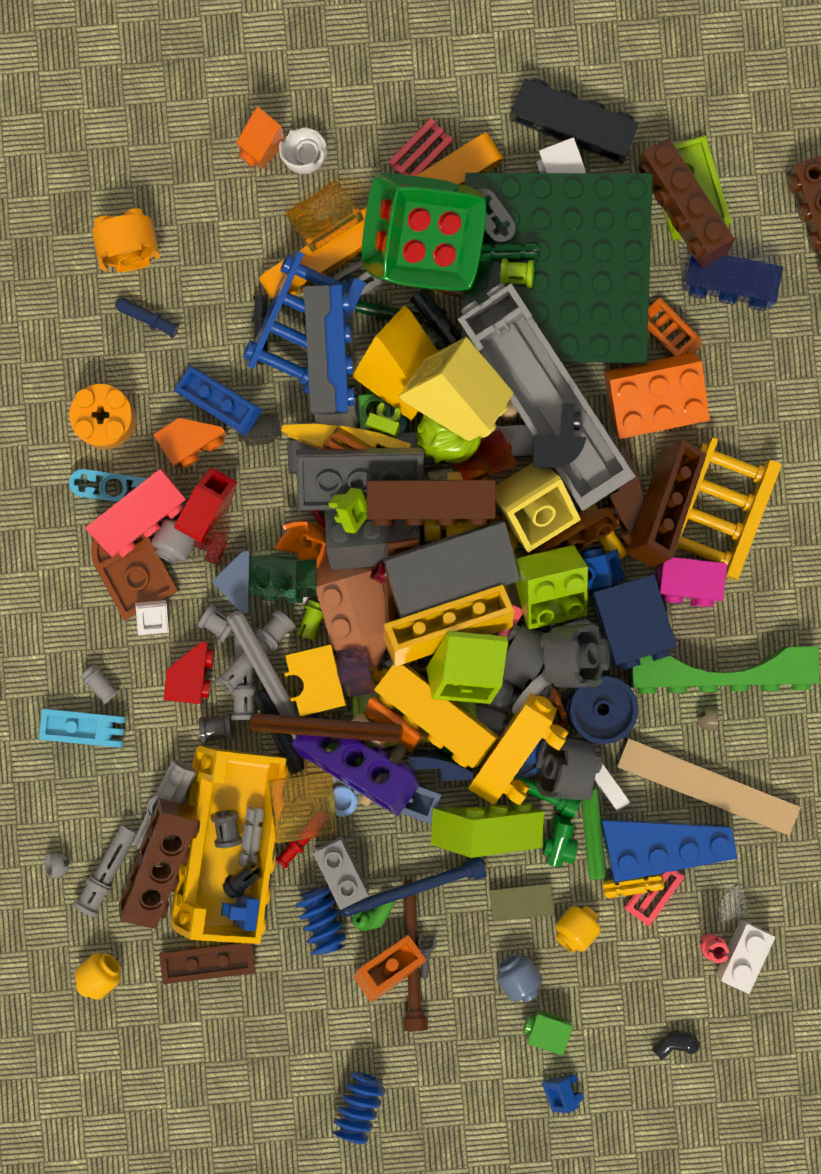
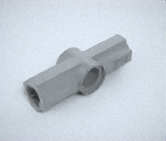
(172, 788)

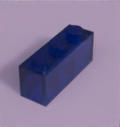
(733, 281)

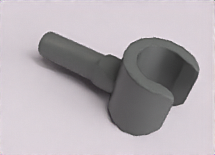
(427, 954)

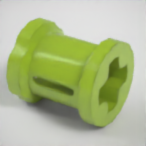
(517, 273)

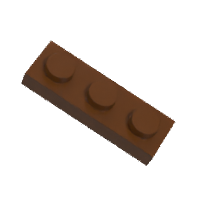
(207, 962)

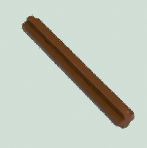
(326, 727)

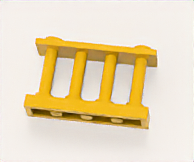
(752, 504)

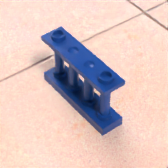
(291, 267)

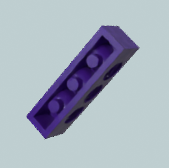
(390, 794)

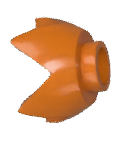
(304, 539)

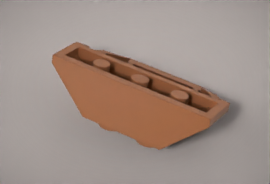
(352, 609)

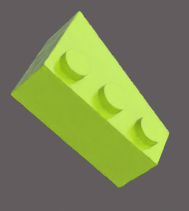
(487, 829)

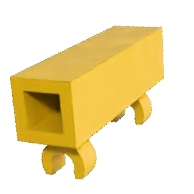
(512, 749)

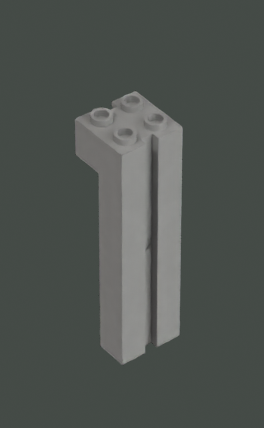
(540, 385)

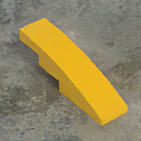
(317, 434)

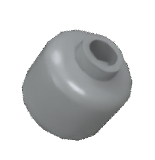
(171, 543)

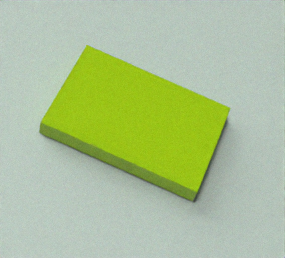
(701, 164)

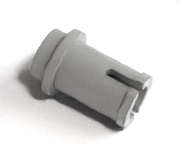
(99, 684)

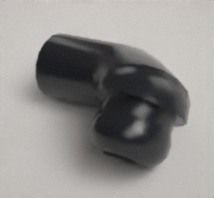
(678, 1041)

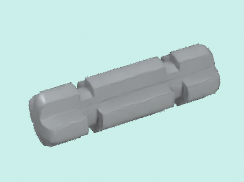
(251, 835)

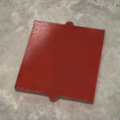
(490, 458)

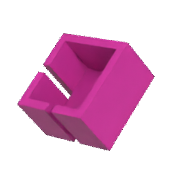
(691, 580)

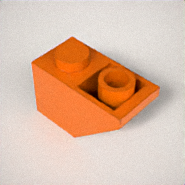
(187, 438)

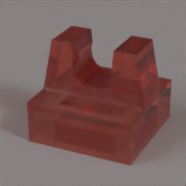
(214, 548)

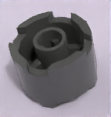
(524, 656)
(574, 656)
(568, 771)

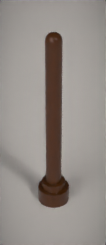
(415, 1017)

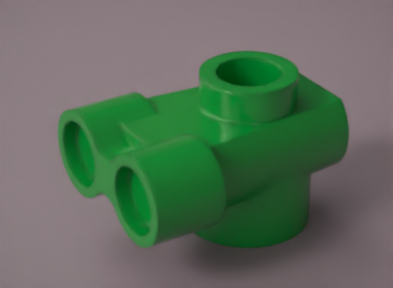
(560, 846)

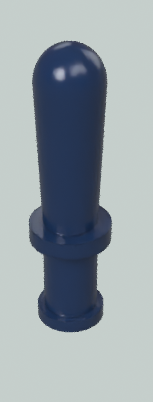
(154, 321)

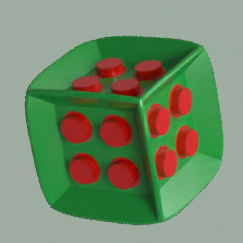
(423, 232)

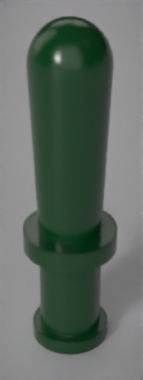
(381, 311)

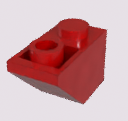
(206, 504)
(187, 676)

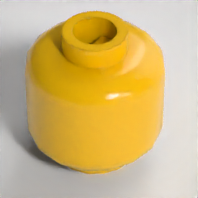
(577, 928)
(97, 976)

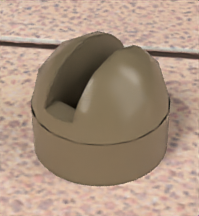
(708, 718)

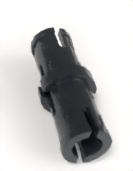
(435, 317)

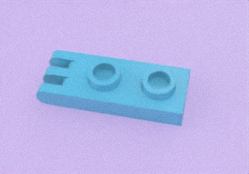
(80, 727)

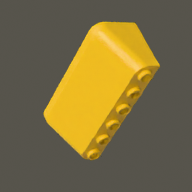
(225, 782)

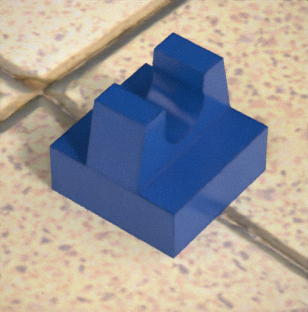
(243, 912)
(561, 1094)

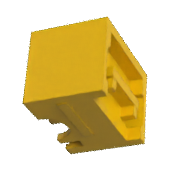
(320, 680)

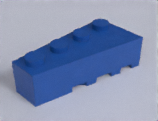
(659, 847)

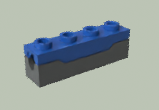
(326, 349)

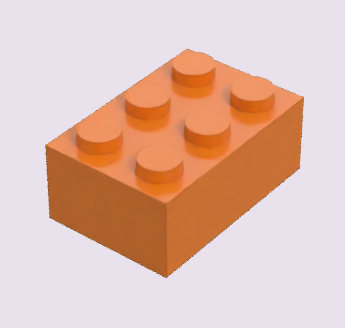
(657, 395)

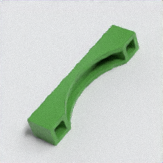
(786, 666)

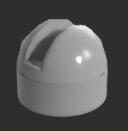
(55, 865)

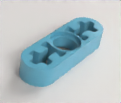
(93, 477)

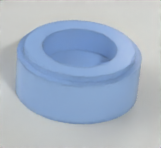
(345, 800)

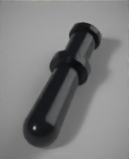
(260, 311)

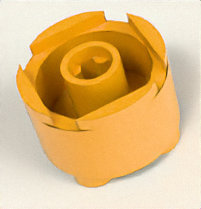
(125, 241)
(90, 403)

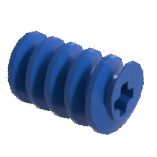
(321, 920)
(360, 1108)

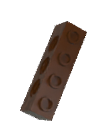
(167, 820)

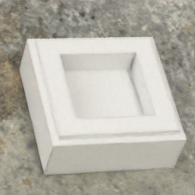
(152, 617)

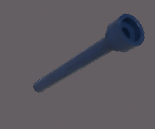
(471, 869)

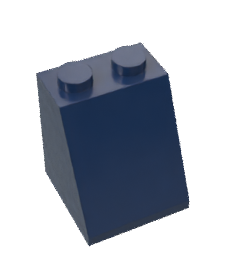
(634, 622)

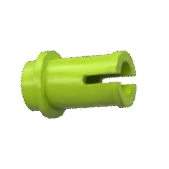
(311, 620)

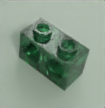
(282, 577)

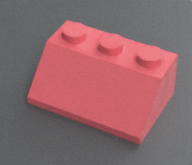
(137, 514)

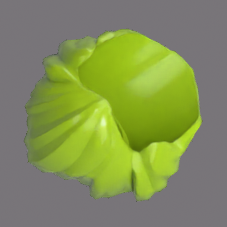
(444, 444)

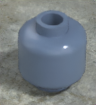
(519, 978)

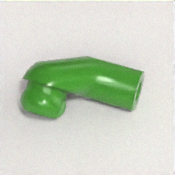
(372, 918)

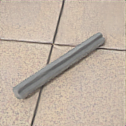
(262, 664)

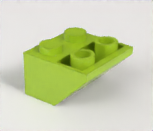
(552, 586)
(468, 667)

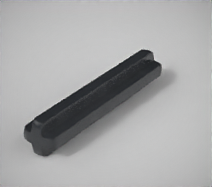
(282, 741)

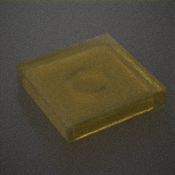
(324, 216)
(303, 807)

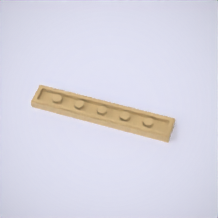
(708, 786)

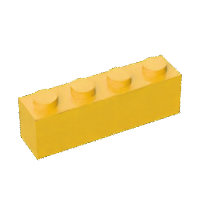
(424, 631)
(443, 719)

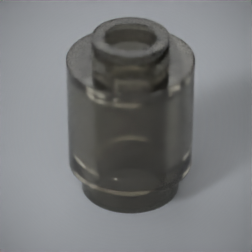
(264, 431)

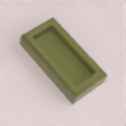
(521, 901)

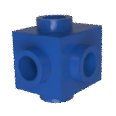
(603, 568)

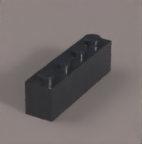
(567, 117)

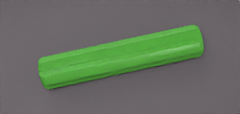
(593, 837)

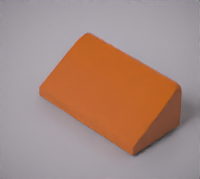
(379, 713)

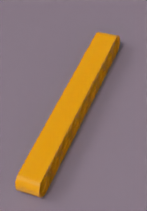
(474, 157)

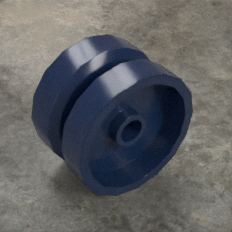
(614, 722)

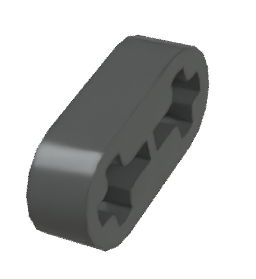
(502, 214)

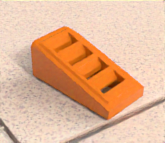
(686, 332)

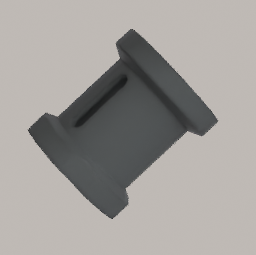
(216, 728)
(226, 829)

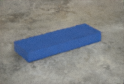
(218, 400)

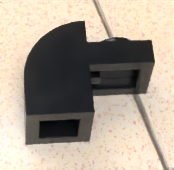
(562, 449)

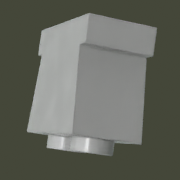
(341, 872)

